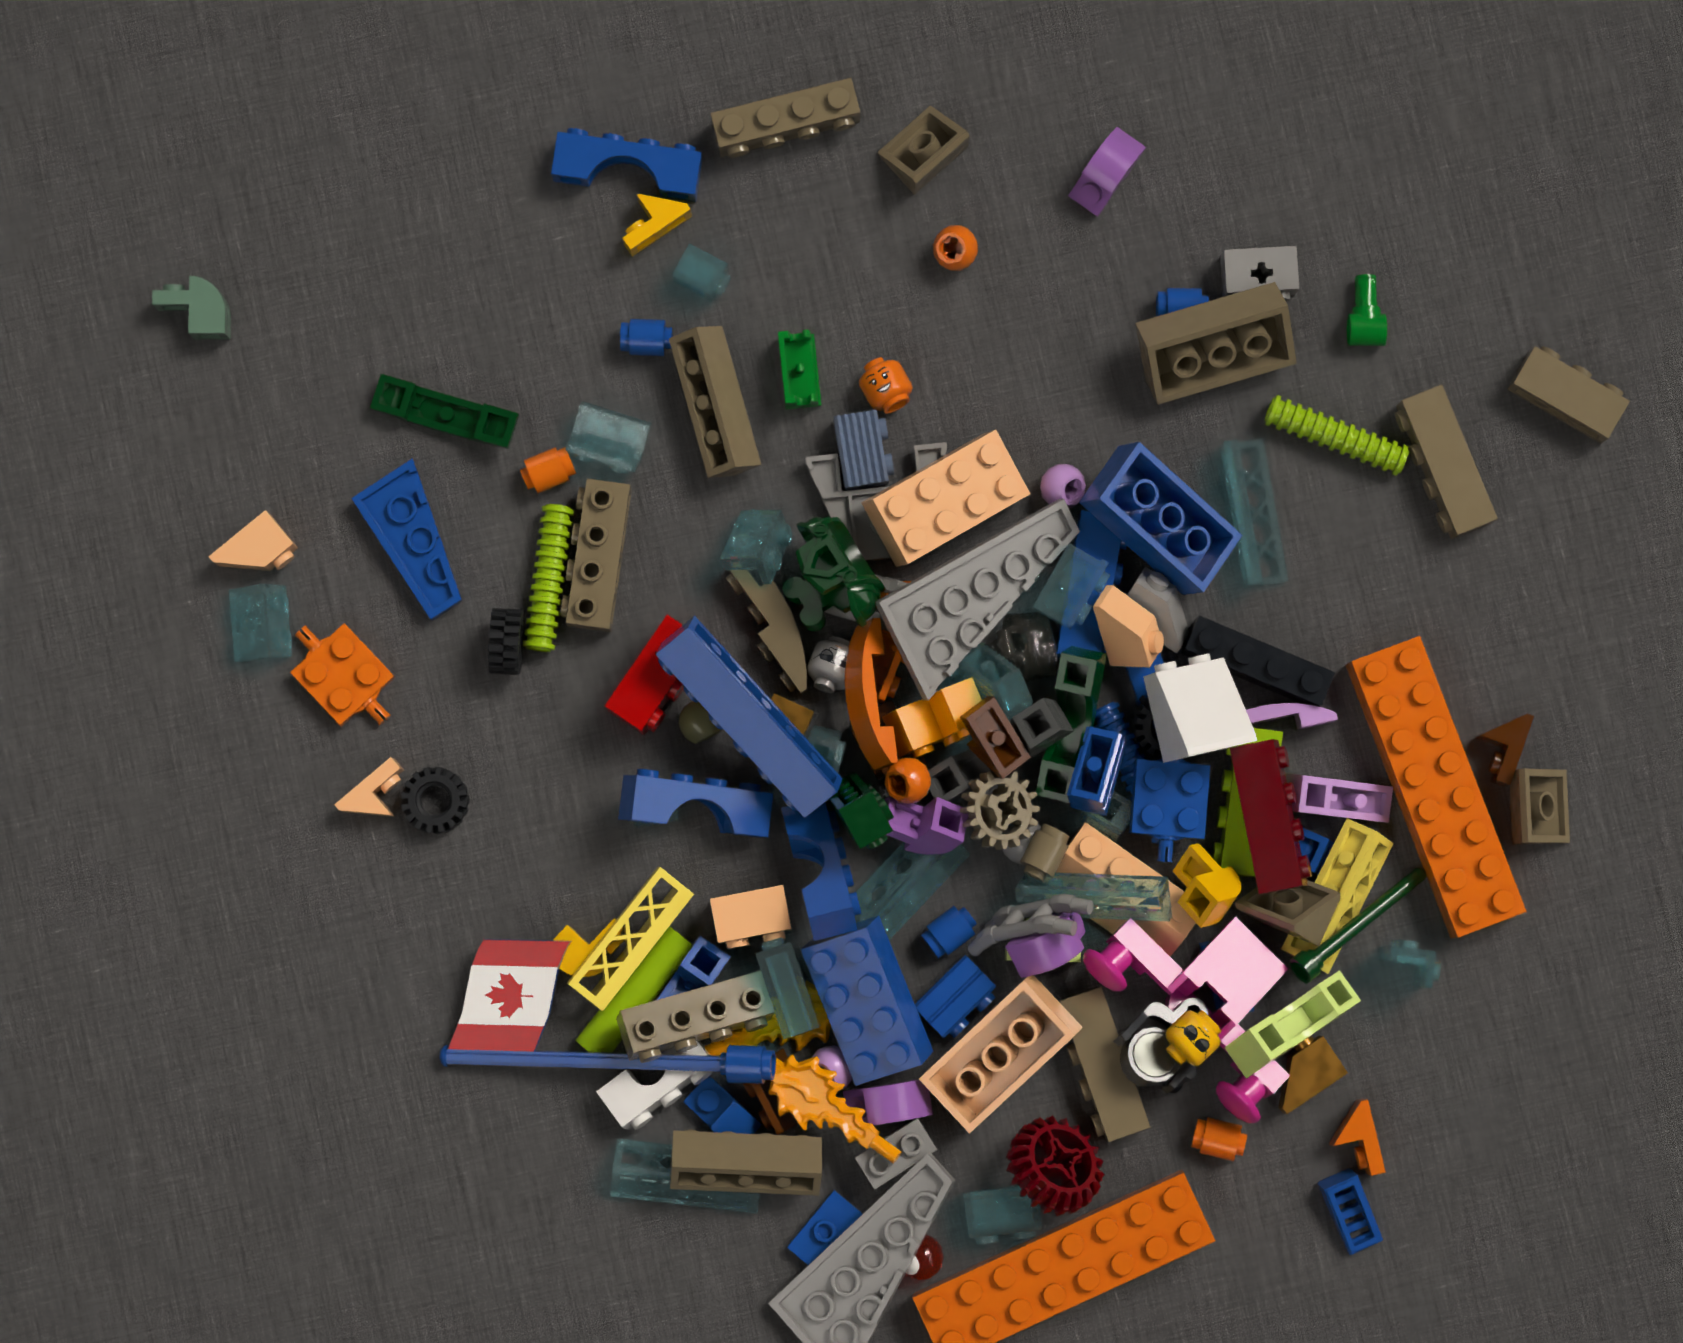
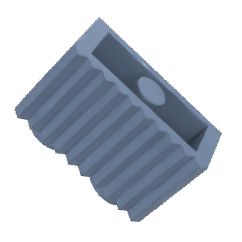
(861, 450)

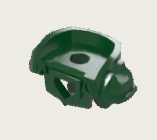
(834, 578)

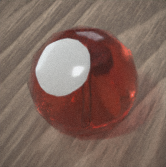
(927, 1260)

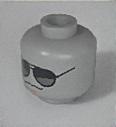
(828, 664)

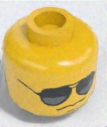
(1192, 1038)

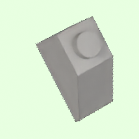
(1162, 600)

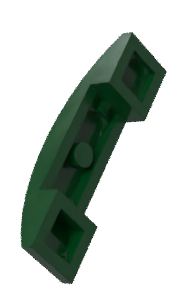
(444, 412)

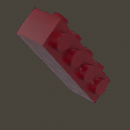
(1269, 816)

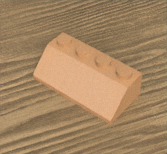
(1096, 854)

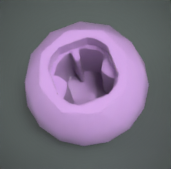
(1063, 482)
(833, 1059)

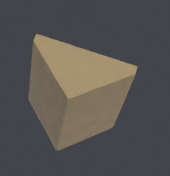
(924, 148)
(1539, 807)
(1295, 911)

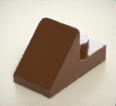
(994, 738)
(1511, 738)

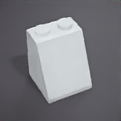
(1196, 708)

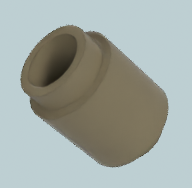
(1044, 852)

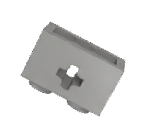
(1275, 262)
(909, 1139)

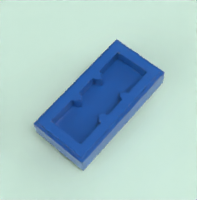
(824, 1227)

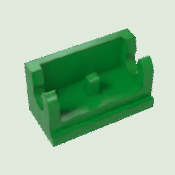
(799, 369)

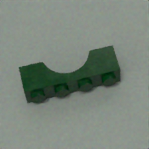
(1077, 695)

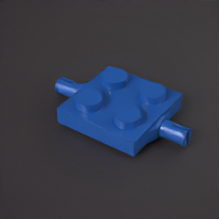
(1169, 802)

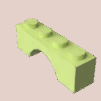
(1292, 1024)

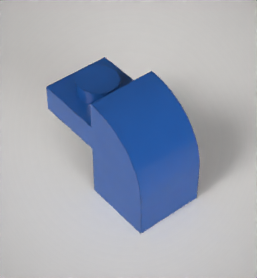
(698, 969)

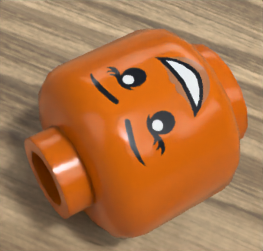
(885, 385)

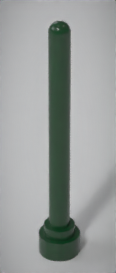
(1308, 964)

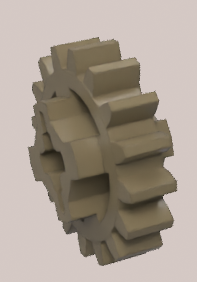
(994, 812)

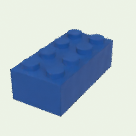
(1160, 518)
(867, 1002)

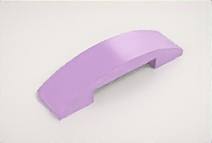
(1304, 714)

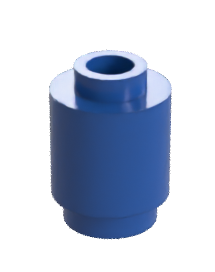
(1177, 299)
(645, 337)
(949, 931)

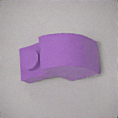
(1106, 171)
(929, 828)
(1046, 951)
(891, 1102)

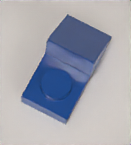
(720, 1109)

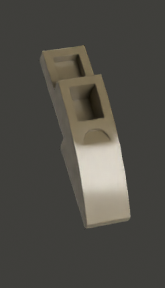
(781, 637)

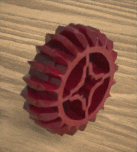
(1063, 1169)

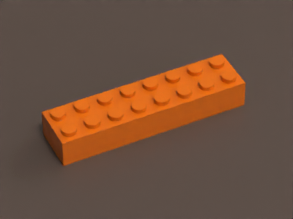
(1435, 787)
(1066, 1265)

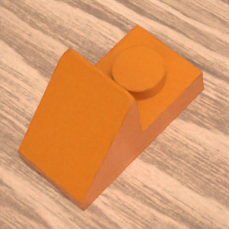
(1360, 1127)

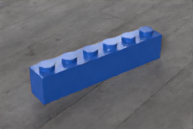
(748, 717)

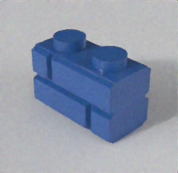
(1096, 771)
(955, 997)

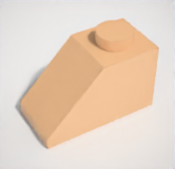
(257, 546)
(1127, 629)

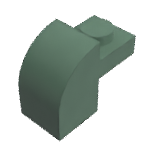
(207, 308)

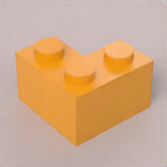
(933, 721)

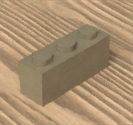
(1569, 393)

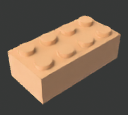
(945, 498)
(1000, 1053)

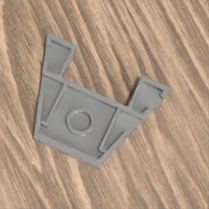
(848, 505)

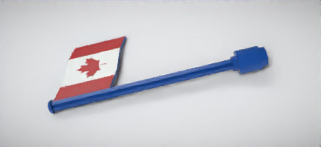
(511, 1002)

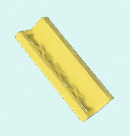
(1353, 858)
(637, 947)

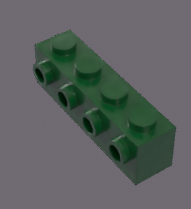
(862, 812)

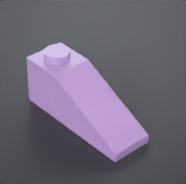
(1341, 798)

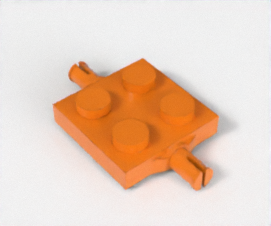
(342, 675)

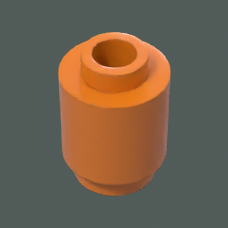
(547, 469)
(1219, 1138)

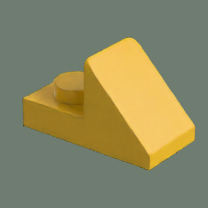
(663, 216)

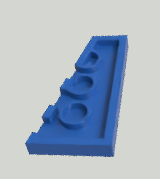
(407, 531)

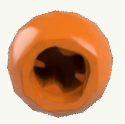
(955, 248)
(907, 780)

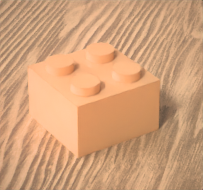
(751, 915)

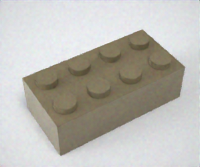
(1216, 343)

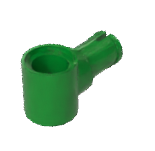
(1366, 323)

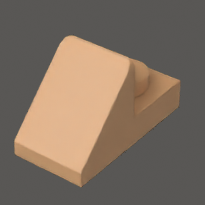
(364, 797)

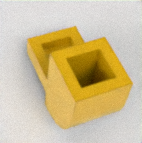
(1209, 886)
(580, 949)

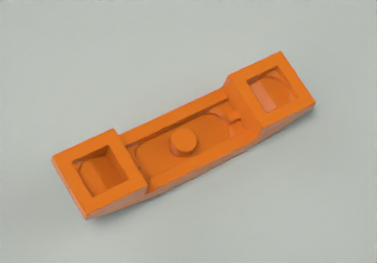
(861, 697)

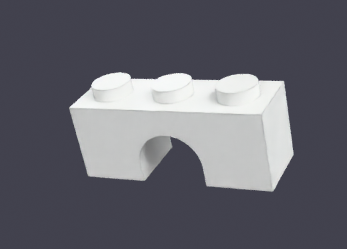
(634, 1102)

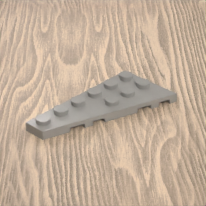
(961, 601)
(857, 1275)

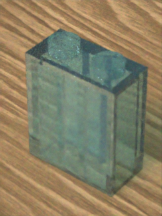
(787, 988)

